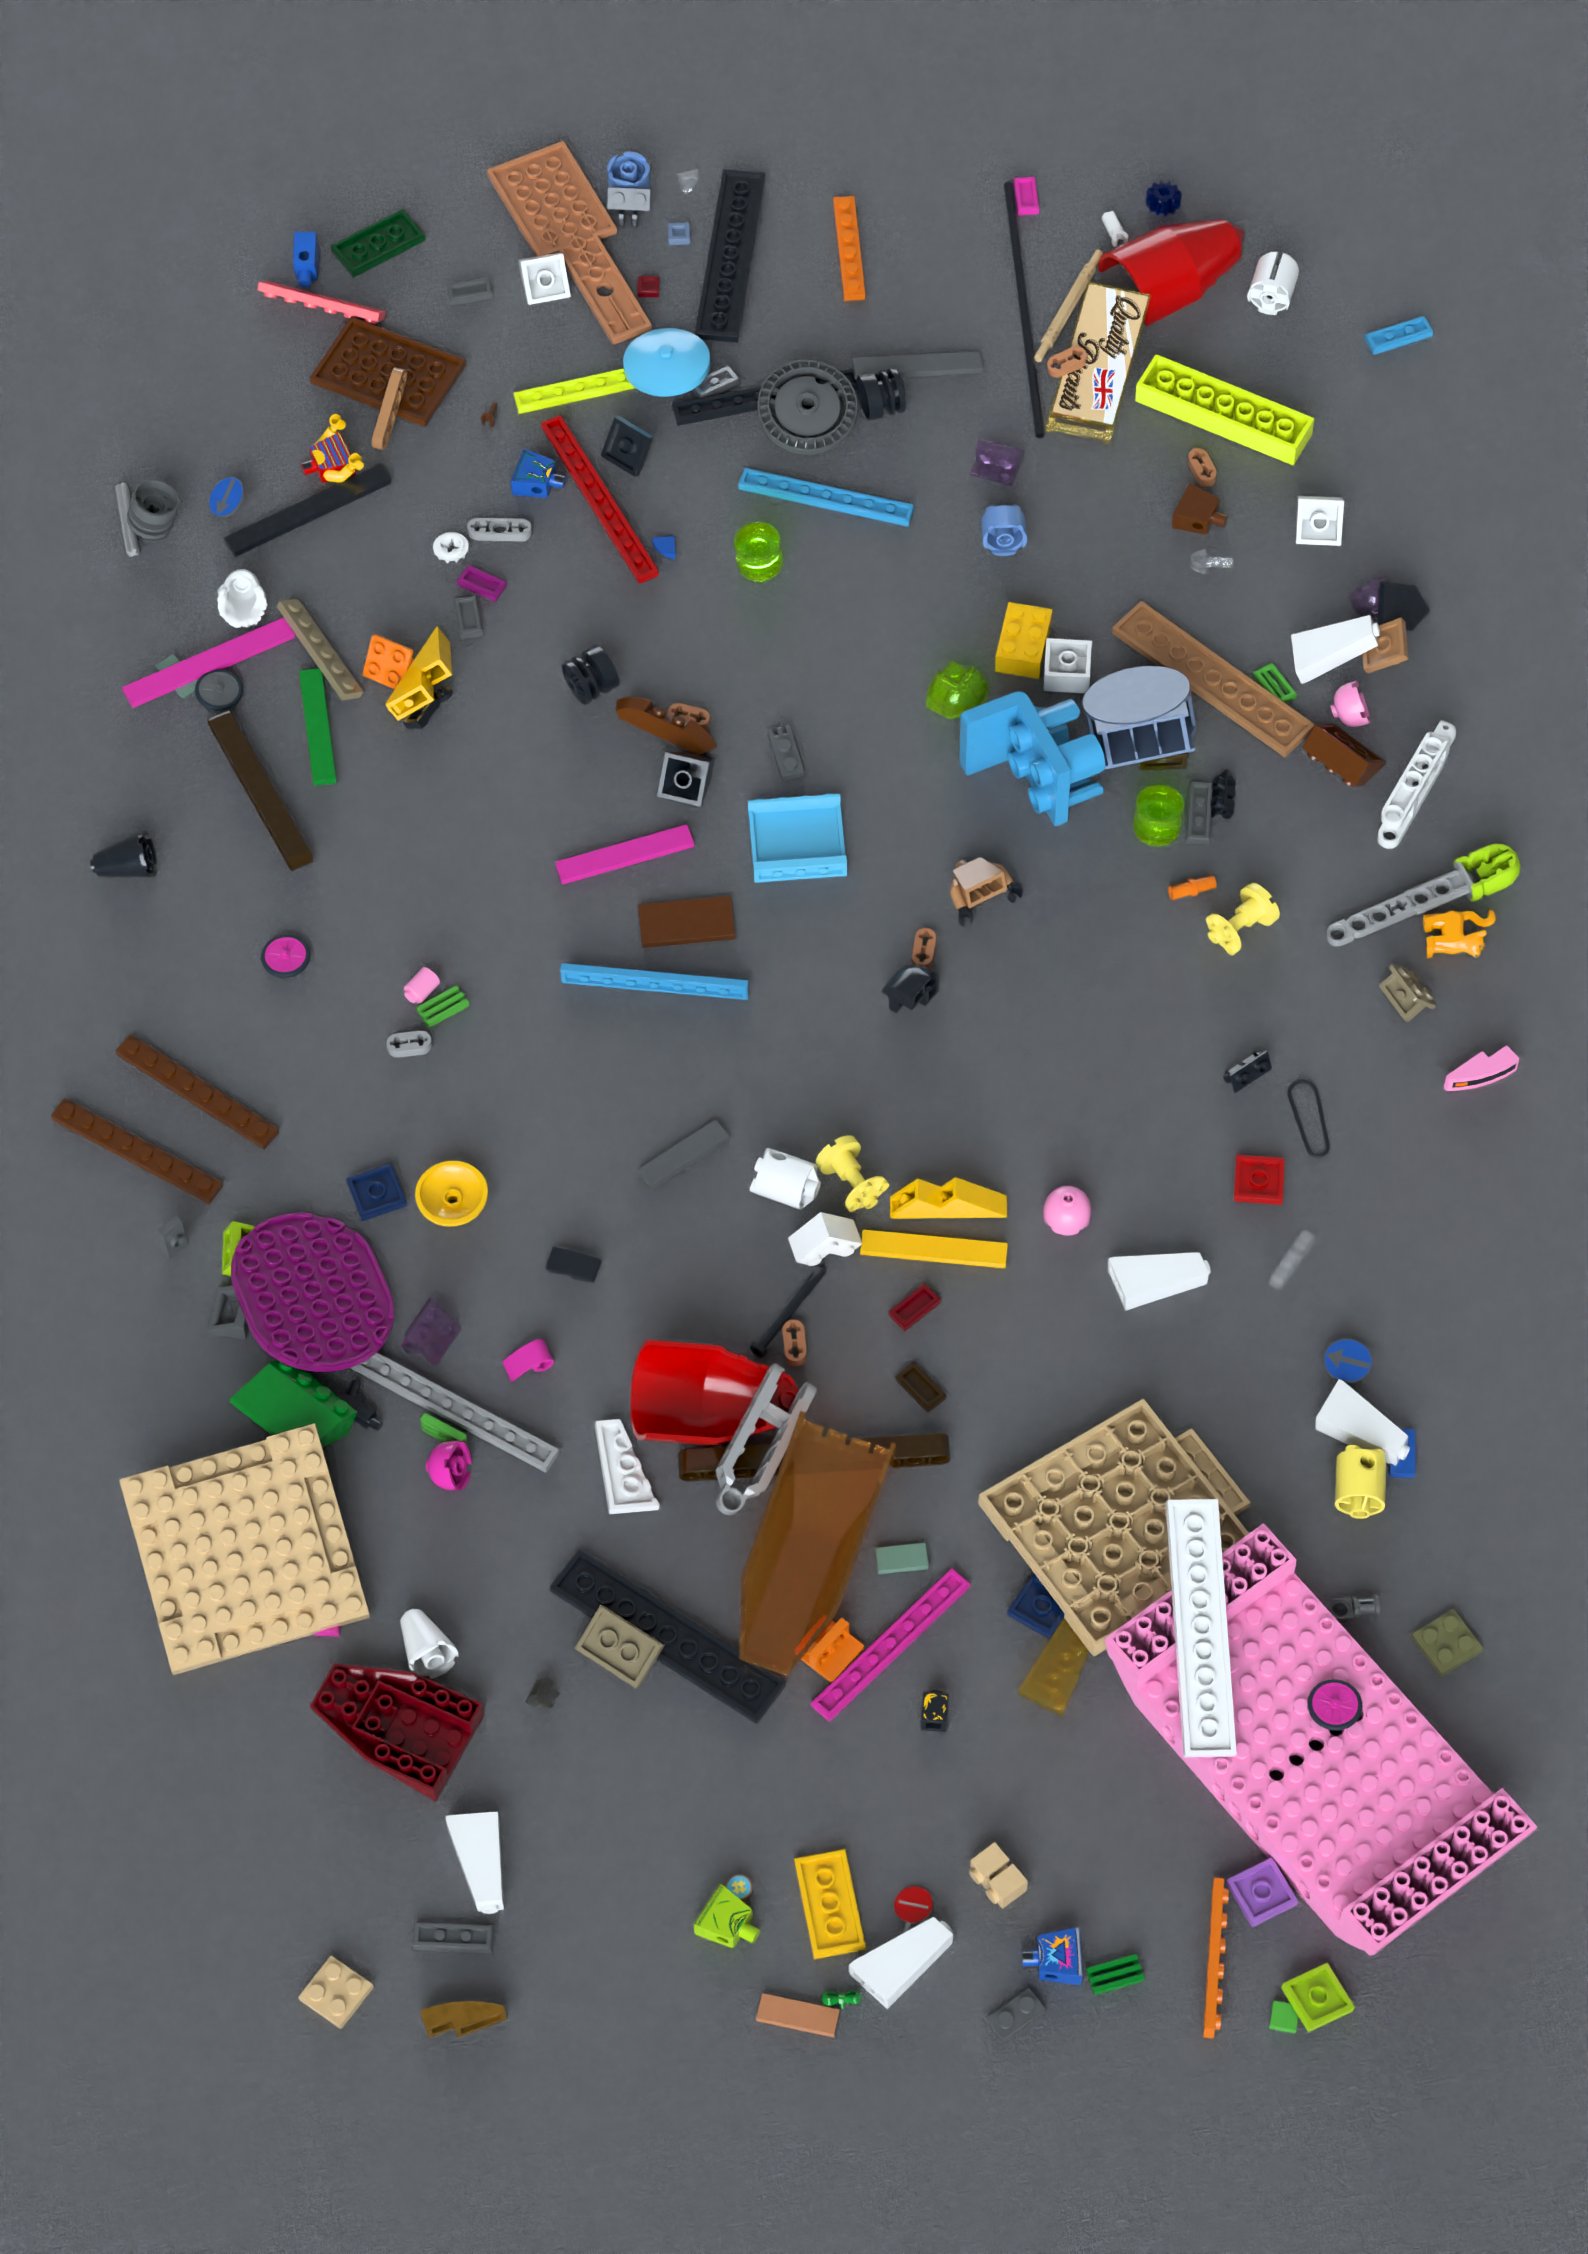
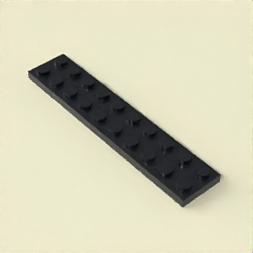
(730, 255)
(687, 1647)

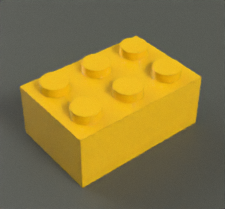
(1023, 640)

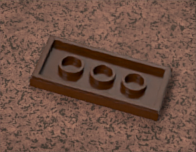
(686, 921)

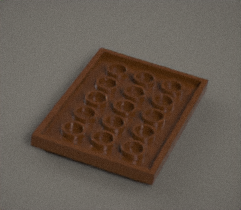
(362, 364)

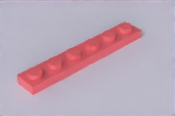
(313, 300)

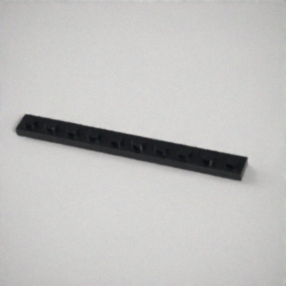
(729, 403)

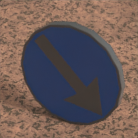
(226, 497)
(1347, 1361)

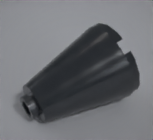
(126, 858)

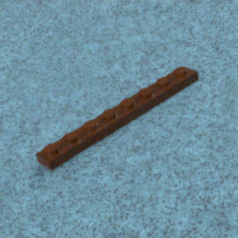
(197, 1091)
(137, 1151)

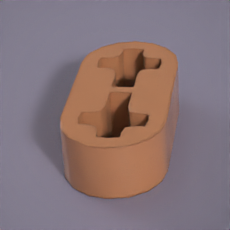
(1067, 362)
(1206, 466)
(691, 713)
(919, 948)
(799, 1342)

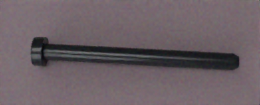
(759, 1348)

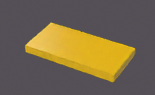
(829, 1904)

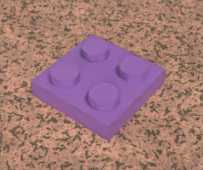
(1261, 1892)

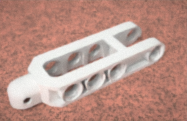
(1406, 798)

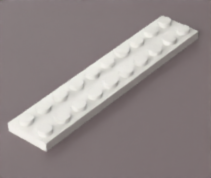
(1200, 1628)

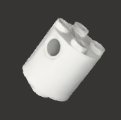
(786, 1179)

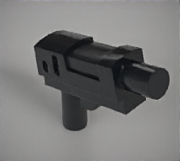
(365, 1414)

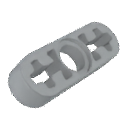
(492, 523)

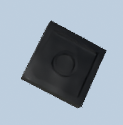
(627, 446)

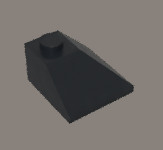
(685, 777)

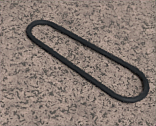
(1298, 1120)

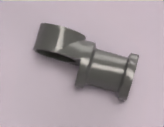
(1356, 1607)

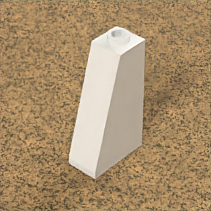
(1332, 645)
(1156, 1276)
(1358, 1423)
(479, 1853)
(900, 1962)

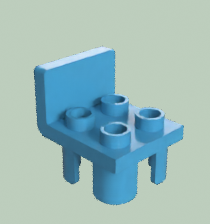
(1048, 759)

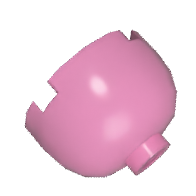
(1350, 705)
(1067, 1210)

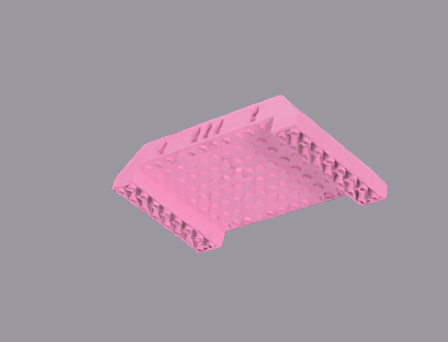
(1372, 1820)

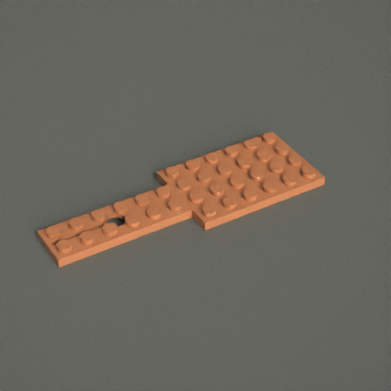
(564, 215)

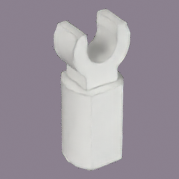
(1114, 228)

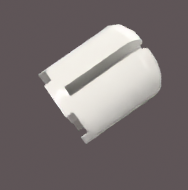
(1266, 284)

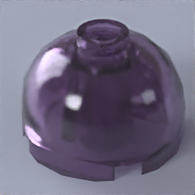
(1367, 600)

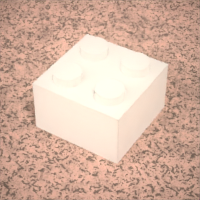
(1067, 665)

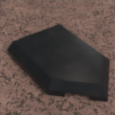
(1401, 602)

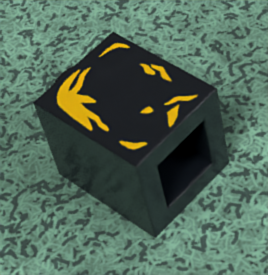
(934, 1711)

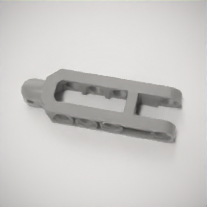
(733, 1494)

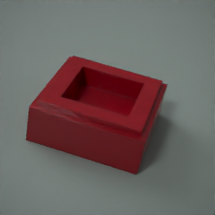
(648, 286)

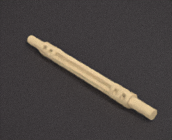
(1068, 306)

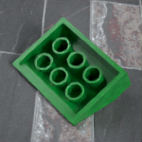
(290, 1398)

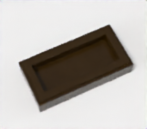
(920, 1387)

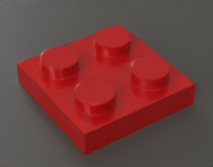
(1259, 1179)

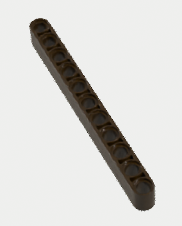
(911, 1452)

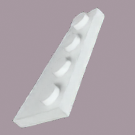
(622, 1473)

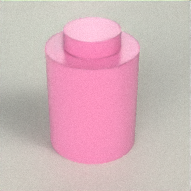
(421, 985)

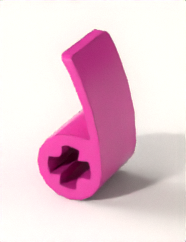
(531, 1356)

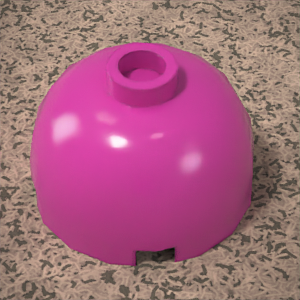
(449, 1465)

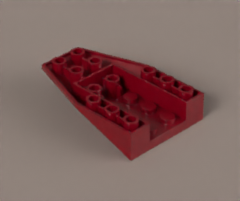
(399, 1722)

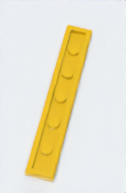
(934, 1248)

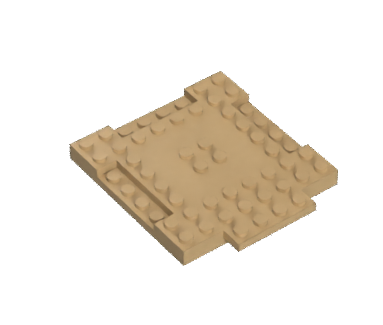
(1098, 1521)

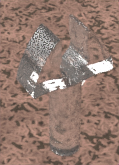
(1207, 561)

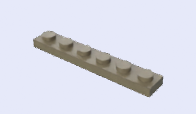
(320, 649)

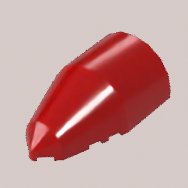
(1177, 262)
(697, 1393)

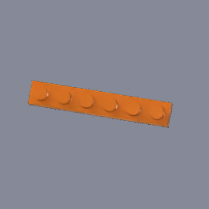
(849, 248)
(1216, 1947)

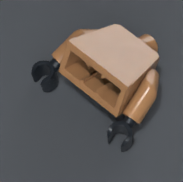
(977, 882)

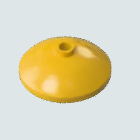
(451, 1182)

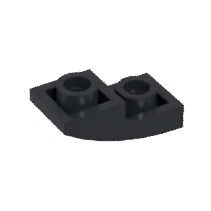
(573, 1263)

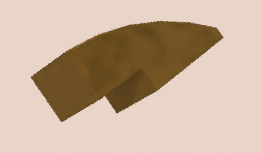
(462, 2017)

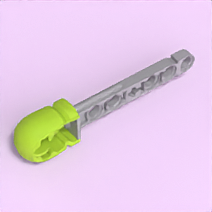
(1490, 860)

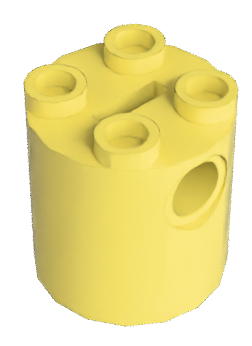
(1360, 1481)

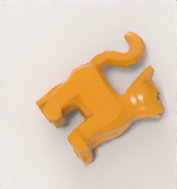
(1452, 937)

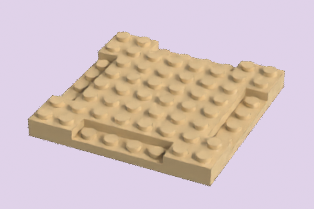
(244, 1549)

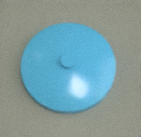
(666, 362)

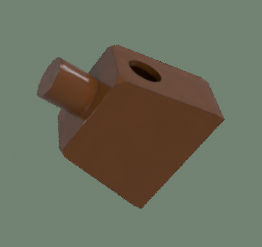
(1198, 511)

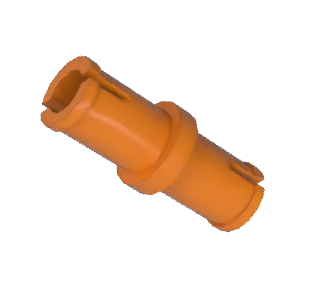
(1192, 887)

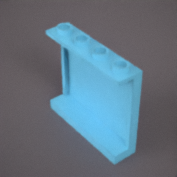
(797, 838)

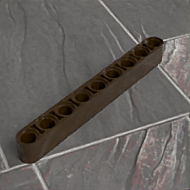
(260, 790)

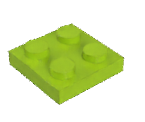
(1317, 1997)

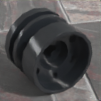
(885, 392)
(590, 674)

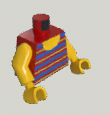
(331, 456)

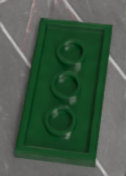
(377, 243)

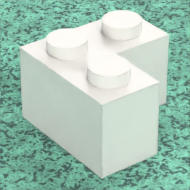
(823, 1236)

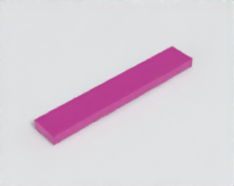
(624, 854)

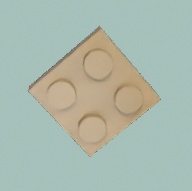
(336, 1992)

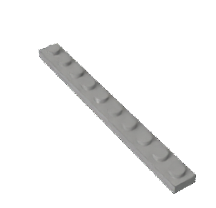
(459, 1411)

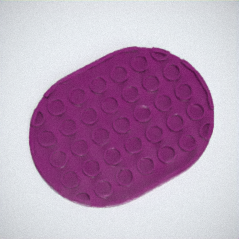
(312, 1292)

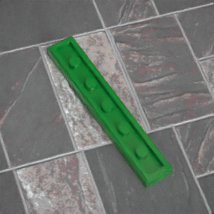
(317, 727)

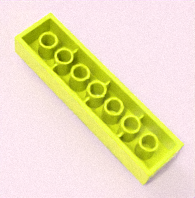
(1224, 409)

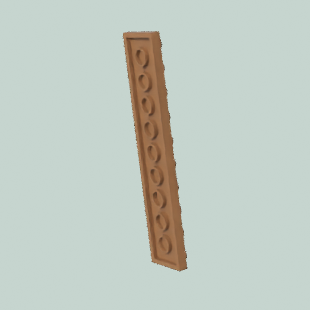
(1214, 679)

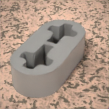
(409, 1044)

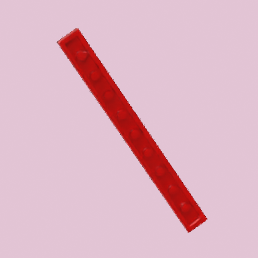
(599, 499)

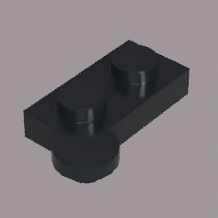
(421, 717)

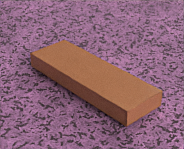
(798, 2015)

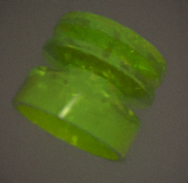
(758, 551)
(1158, 815)

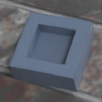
(678, 233)

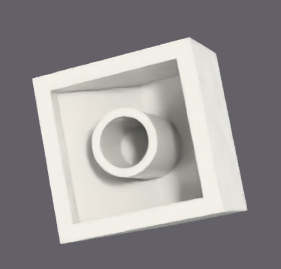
(544, 278)
(1319, 520)

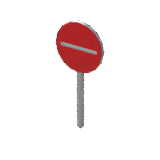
(913, 1906)

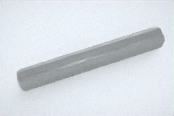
(124, 502)

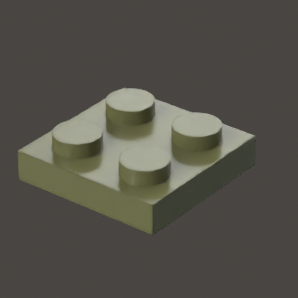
(1447, 1643)

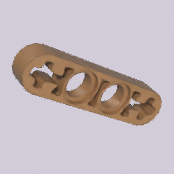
(389, 408)

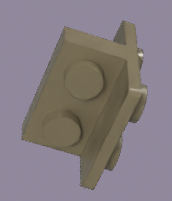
(1406, 992)

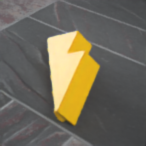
(427, 669)
(952, 1200)

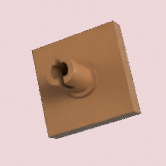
(1391, 647)

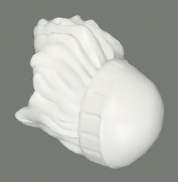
(241, 599)

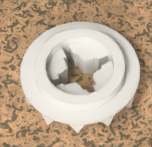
(444, 542)

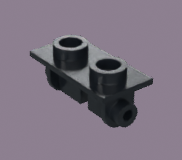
(1223, 787)
(1252, 1069)

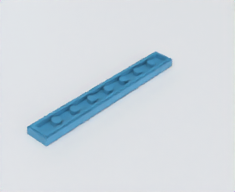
(826, 497)
(654, 981)

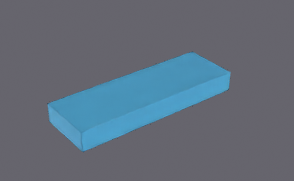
(1398, 335)

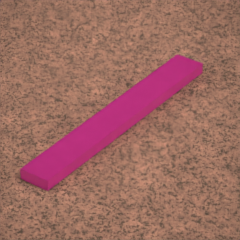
(212, 659)
(890, 1645)

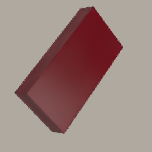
(914, 1307)

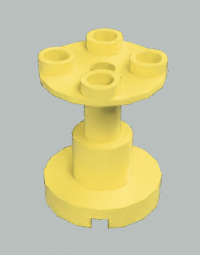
(1254, 908)
(842, 1160)

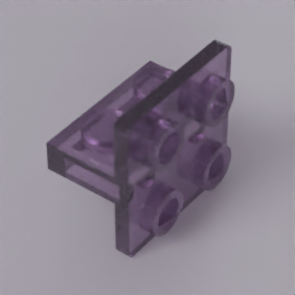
(996, 462)
(431, 1332)

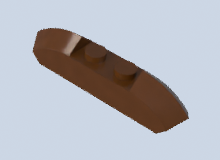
(670, 728)

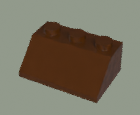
(1342, 754)

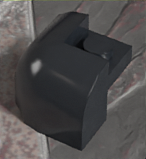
(911, 986)

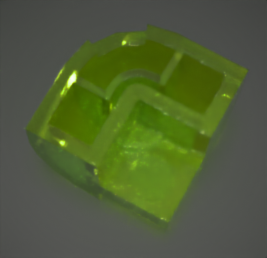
(956, 690)

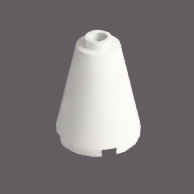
(426, 1646)

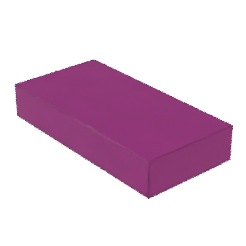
(482, 583)

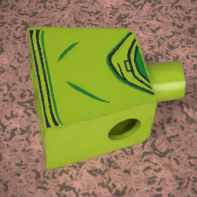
(726, 1919)

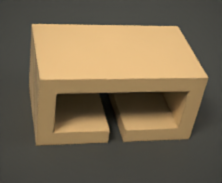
(1001, 1882)

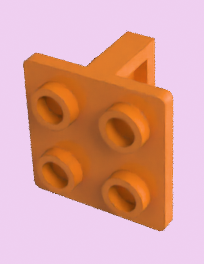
(387, 661)
(833, 1650)

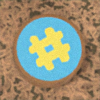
(740, 1887)

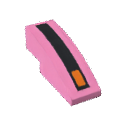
(1482, 1070)

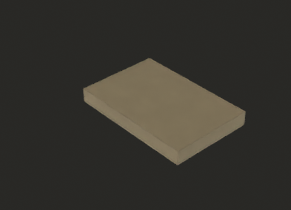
(619, 1646)

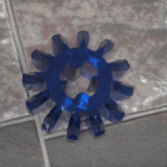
(1163, 198)

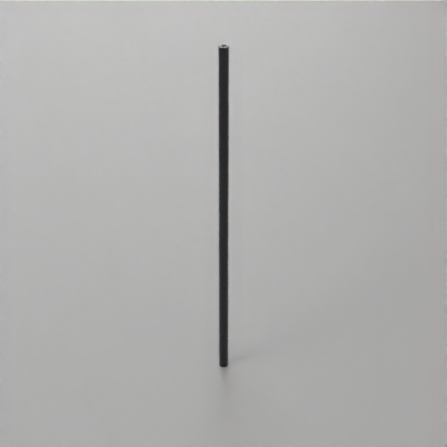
(1024, 312)

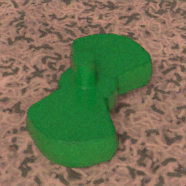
(831, 1998)

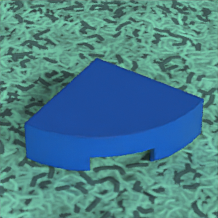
(665, 546)

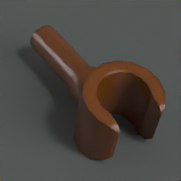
(489, 416)

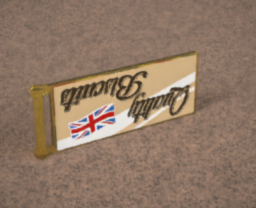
(1109, 333)

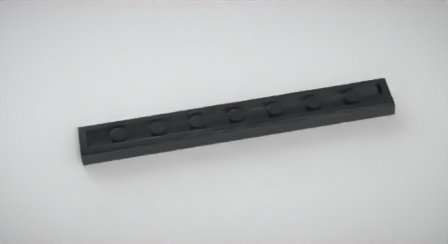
(307, 510)

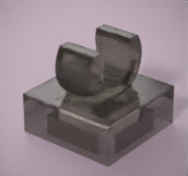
(540, 1692)

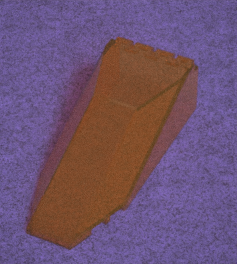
(808, 1543)

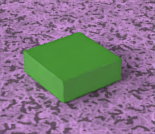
(1283, 2017)

